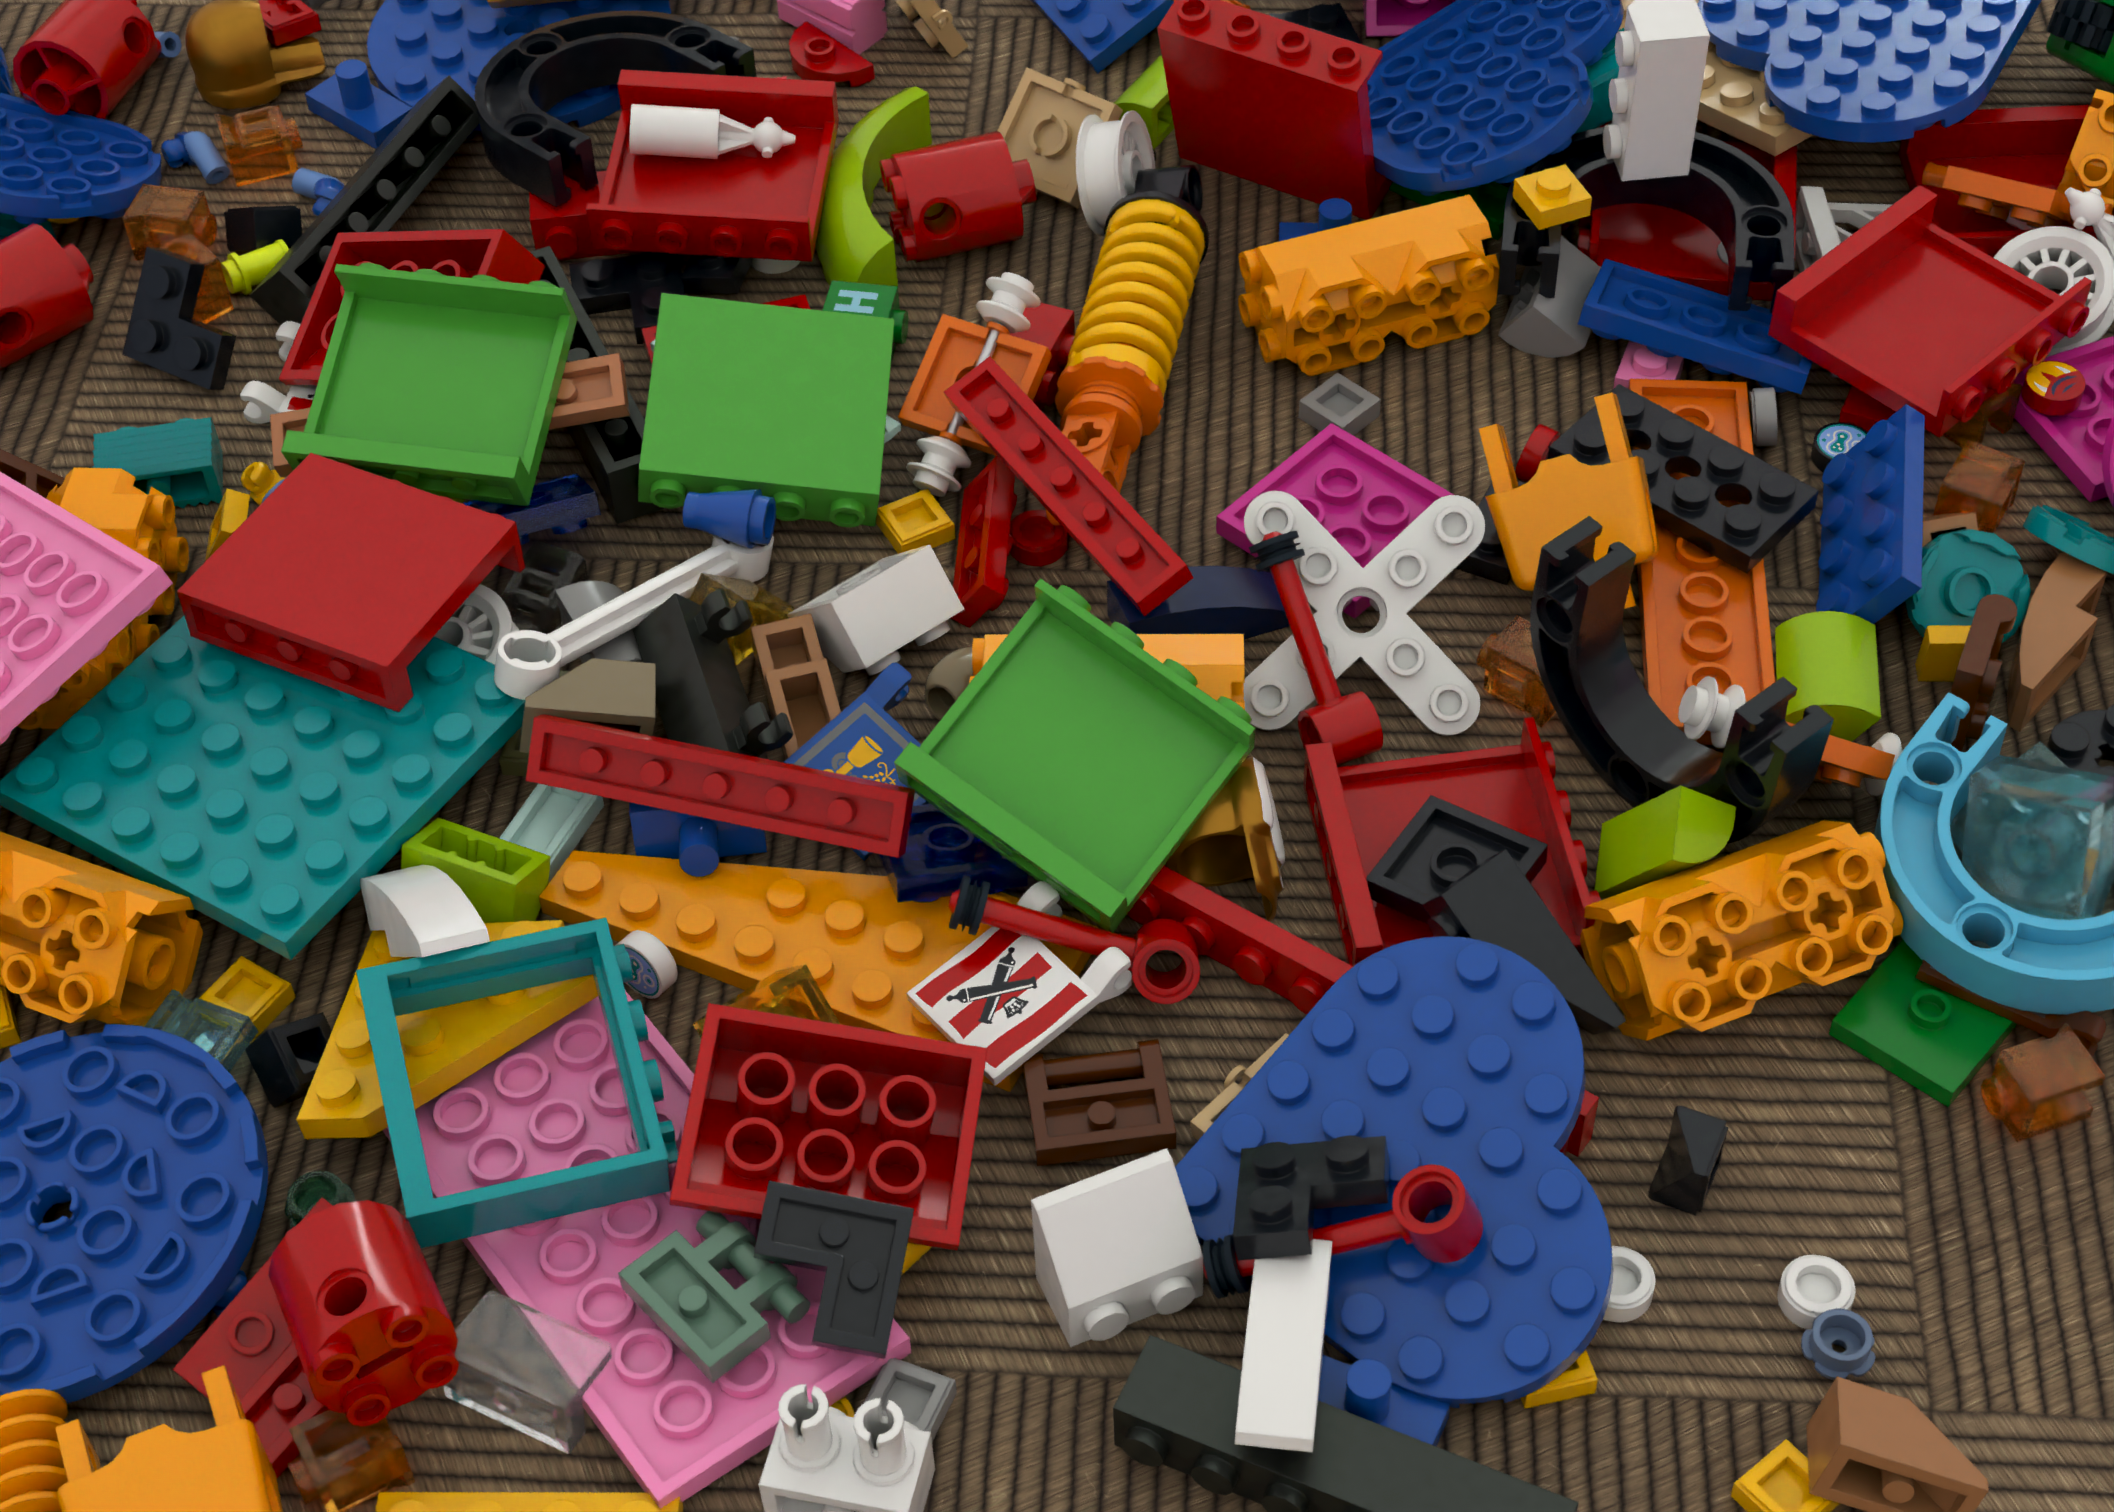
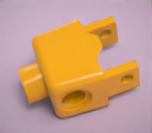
(1567, 493)
(174, 1469)

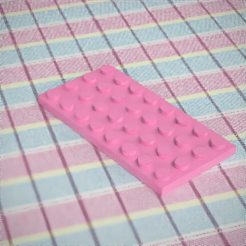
(564, 1107)

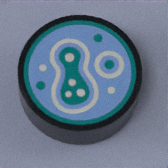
(1833, 440)

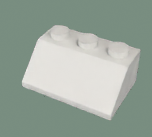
(1656, 89)

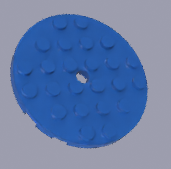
(424, 41)
(161, 1195)

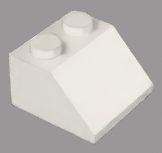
(882, 610)
(1116, 1249)

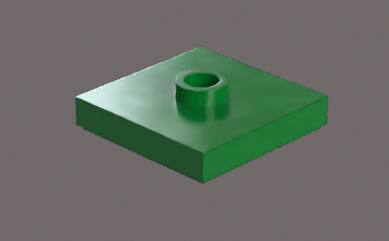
(1919, 1029)

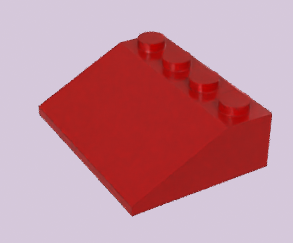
(446, 251)
(832, 1115)

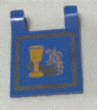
(864, 737)

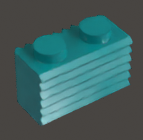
(171, 457)

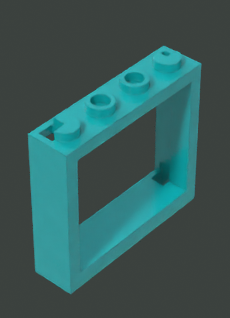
(494, 970)

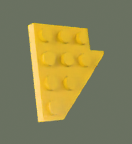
(437, 1043)

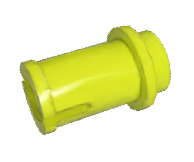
(252, 267)

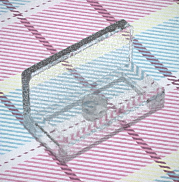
(526, 1369)

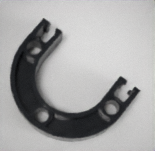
(574, 57)
(1722, 191)
(1617, 723)

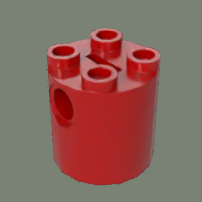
(86, 57)
(956, 196)
(40, 292)
(363, 1310)

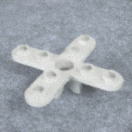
(1395, 584)

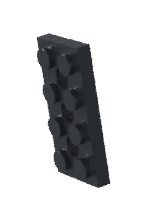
(1718, 472)

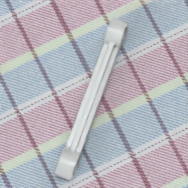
(533, 659)

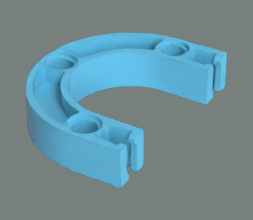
(2032, 959)

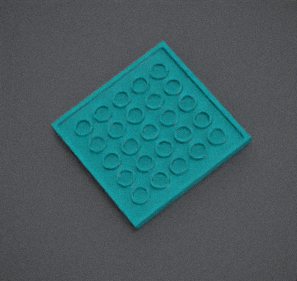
(257, 781)

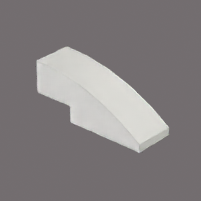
(421, 912)
(1284, 1350)

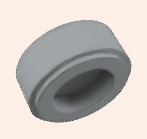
(1763, 416)

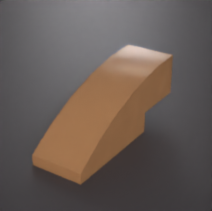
(2053, 635)
(795, 677)

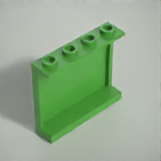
(440, 381)
(767, 405)
(1080, 755)

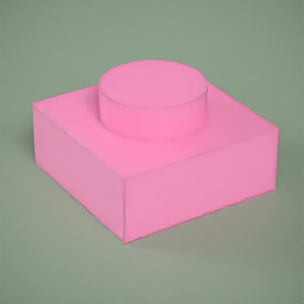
(1643, 364)

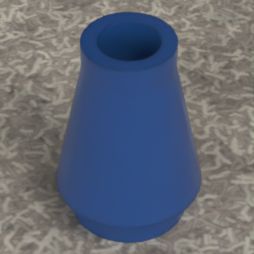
(733, 515)

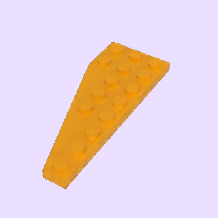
(768, 919)

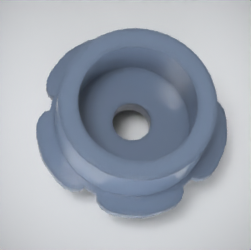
(1843, 1329)

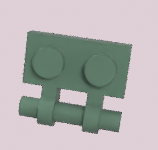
(698, 1307)

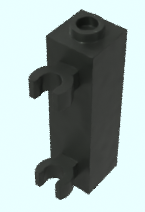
(698, 678)

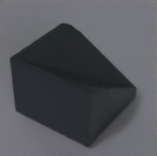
(260, 226)
(288, 1057)
(1689, 1160)

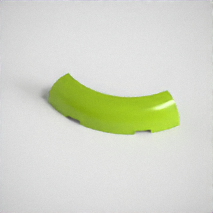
(849, 237)

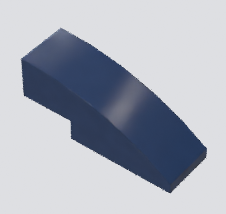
(1211, 603)

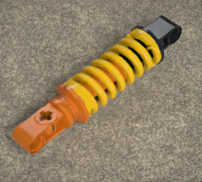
(1133, 319)

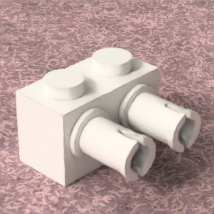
(845, 1462)

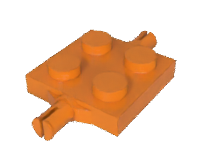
(1998, 196)

